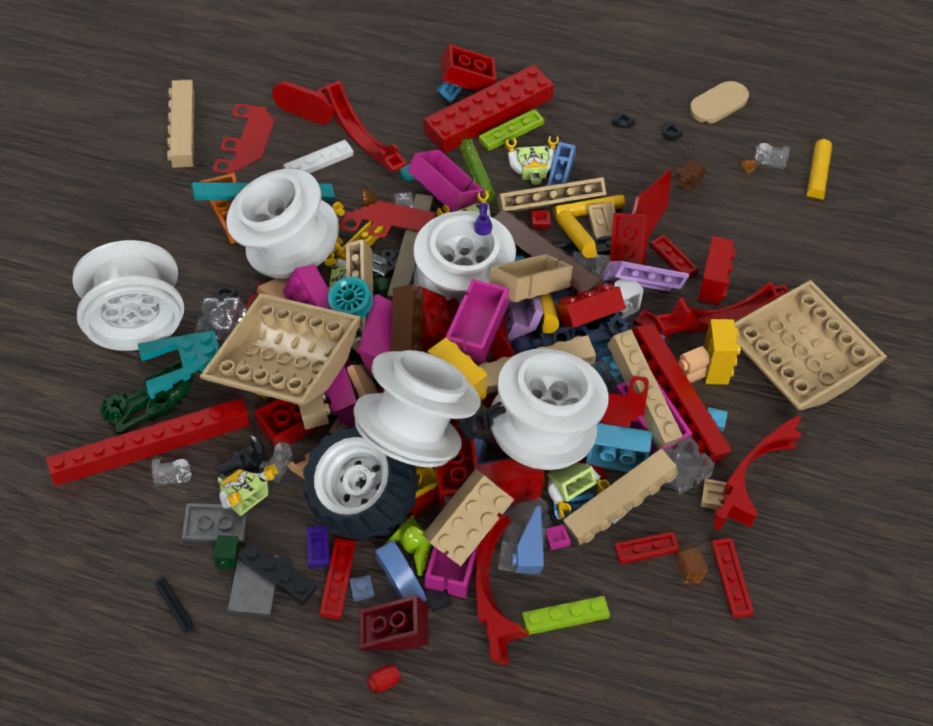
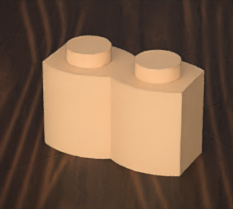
(695, 363)

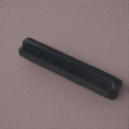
(174, 605)

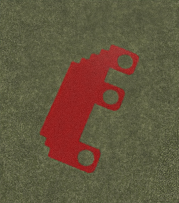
(253, 139)
(388, 214)
(624, 408)

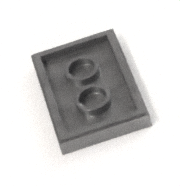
(207, 521)
(251, 593)

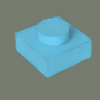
(719, 417)

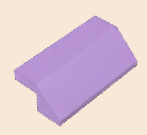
(645, 275)
(523, 317)

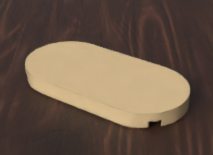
(719, 102)

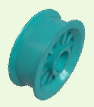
(351, 288)

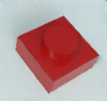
(540, 219)

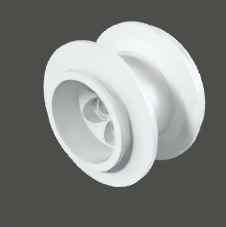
(283, 222)
(452, 253)
(127, 294)
(549, 407)
(415, 408)

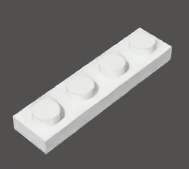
(321, 158)

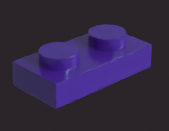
(318, 546)

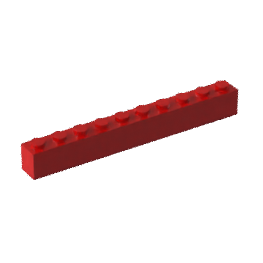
(147, 442)

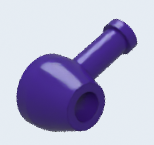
(483, 224)

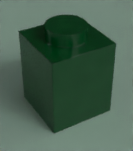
(226, 551)

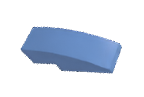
(398, 571)

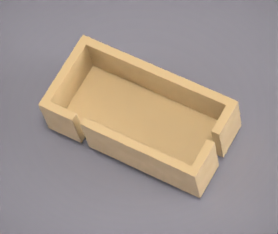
(532, 276)
(468, 517)

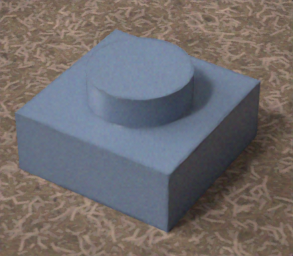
(361, 588)

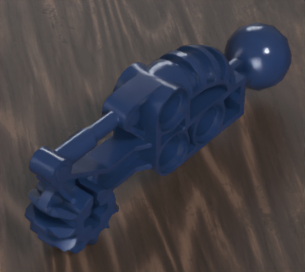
(602, 334)

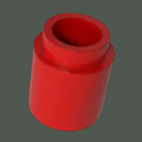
(383, 678)

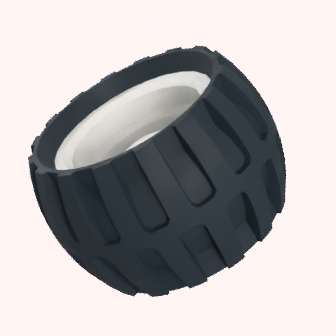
(368, 510)

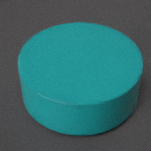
(405, 174)

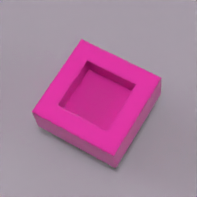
(557, 537)

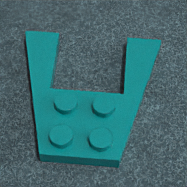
(195, 353)

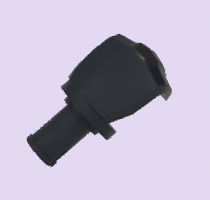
(484, 416)
(247, 459)

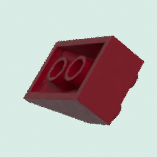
(395, 625)

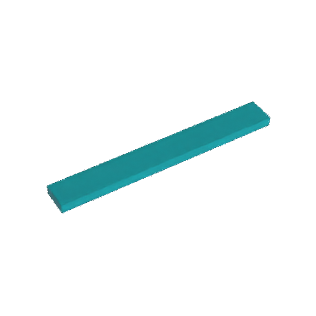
(229, 191)

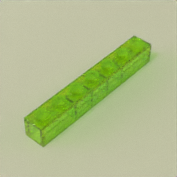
(476, 167)

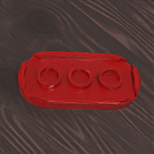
(303, 102)

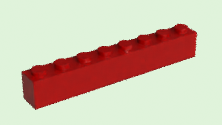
(681, 393)

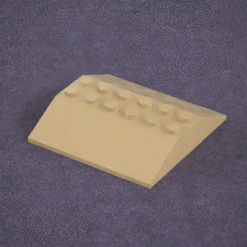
(807, 346)
(284, 350)

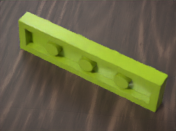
(511, 129)
(566, 615)

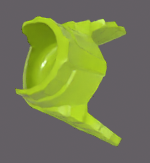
(414, 542)

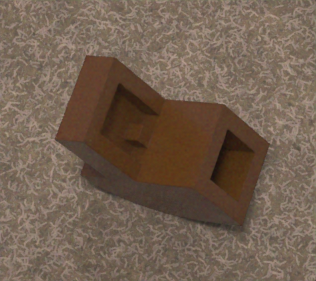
(690, 174)

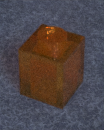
(692, 565)

